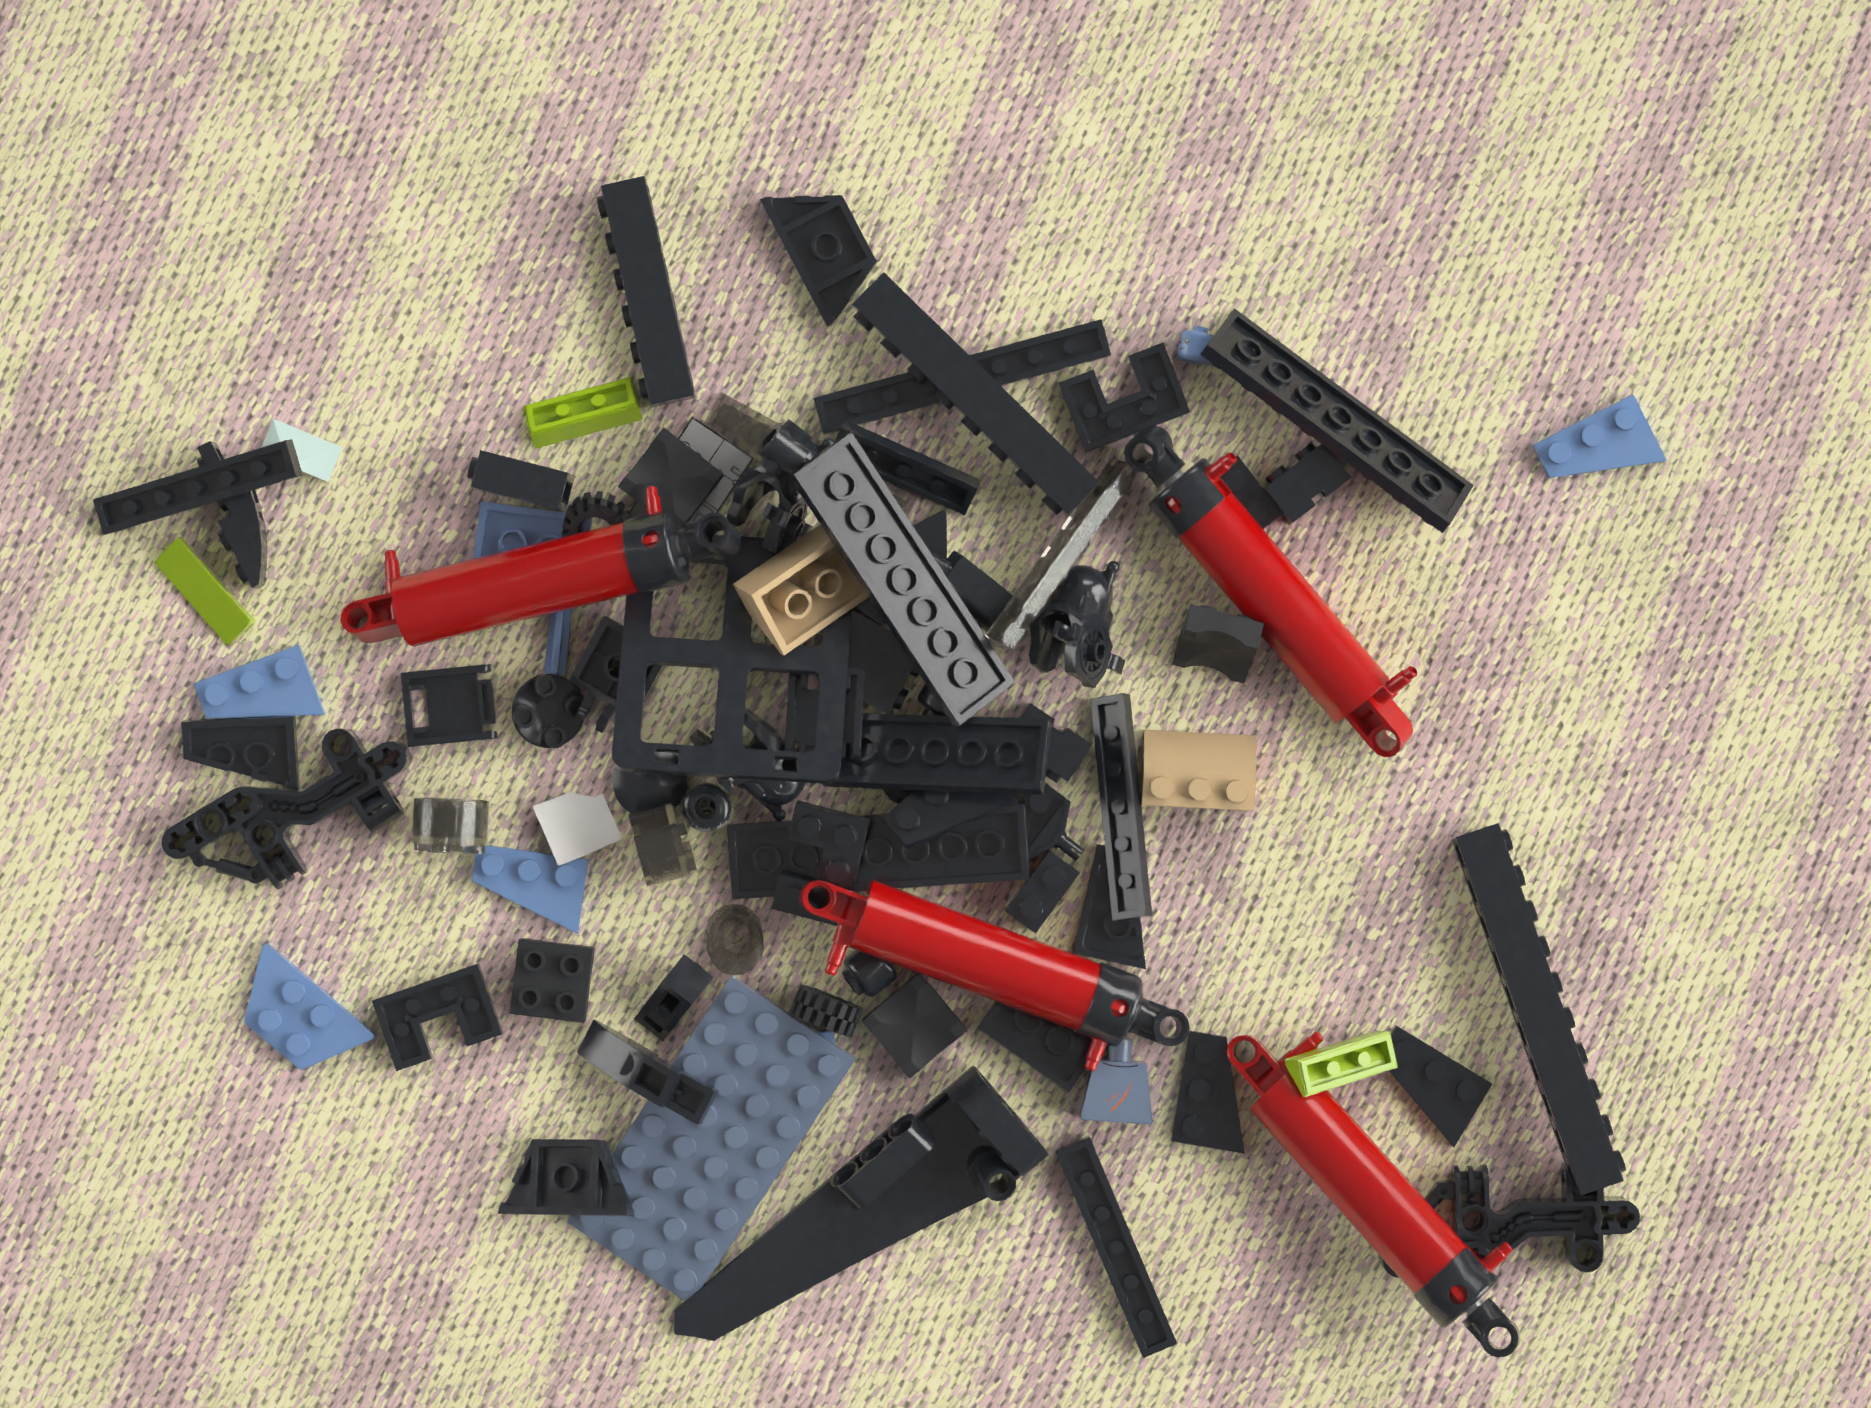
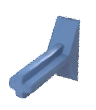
(558, 642)

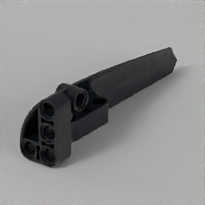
(889, 1190)

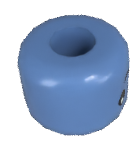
(1192, 344)

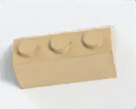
(800, 590)
(1198, 770)

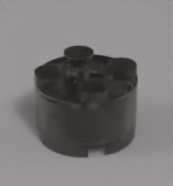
(450, 825)
(660, 844)

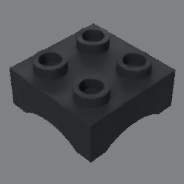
(677, 473)
(1218, 641)
(552, 980)
(914, 1024)

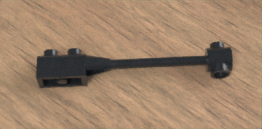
(787, 449)

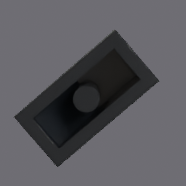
(673, 997)

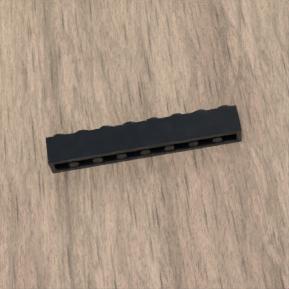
(975, 394)

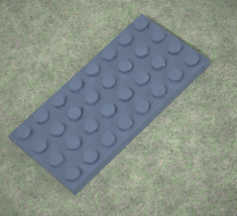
(704, 1180)

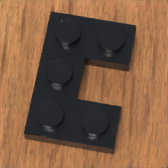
(1105, 423)
(843, 844)
(457, 992)

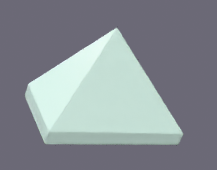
(314, 454)

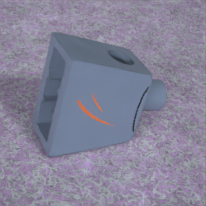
(1118, 1089)

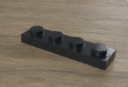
(915, 470)

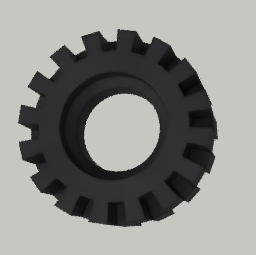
(593, 507)
(826, 1010)

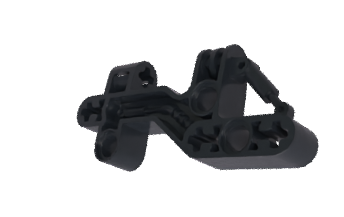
(353, 782)
(1570, 1216)

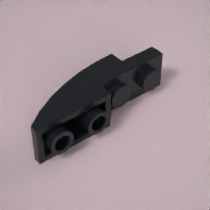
(243, 529)
(646, 1072)

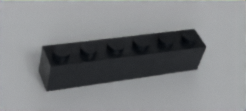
(647, 291)

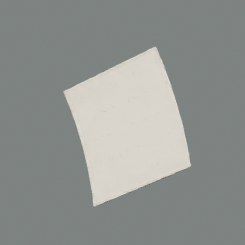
(576, 825)

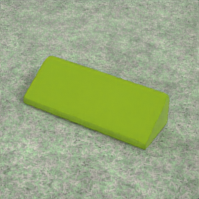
(583, 412)
(204, 591)
(1342, 1062)

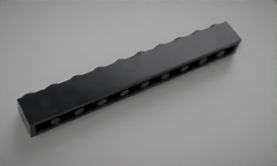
(1538, 1010)

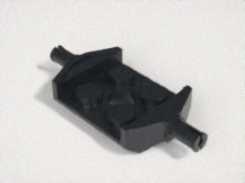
(1047, 822)

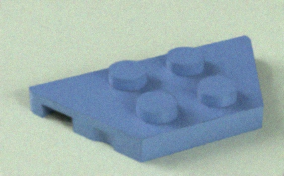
(299, 1014)

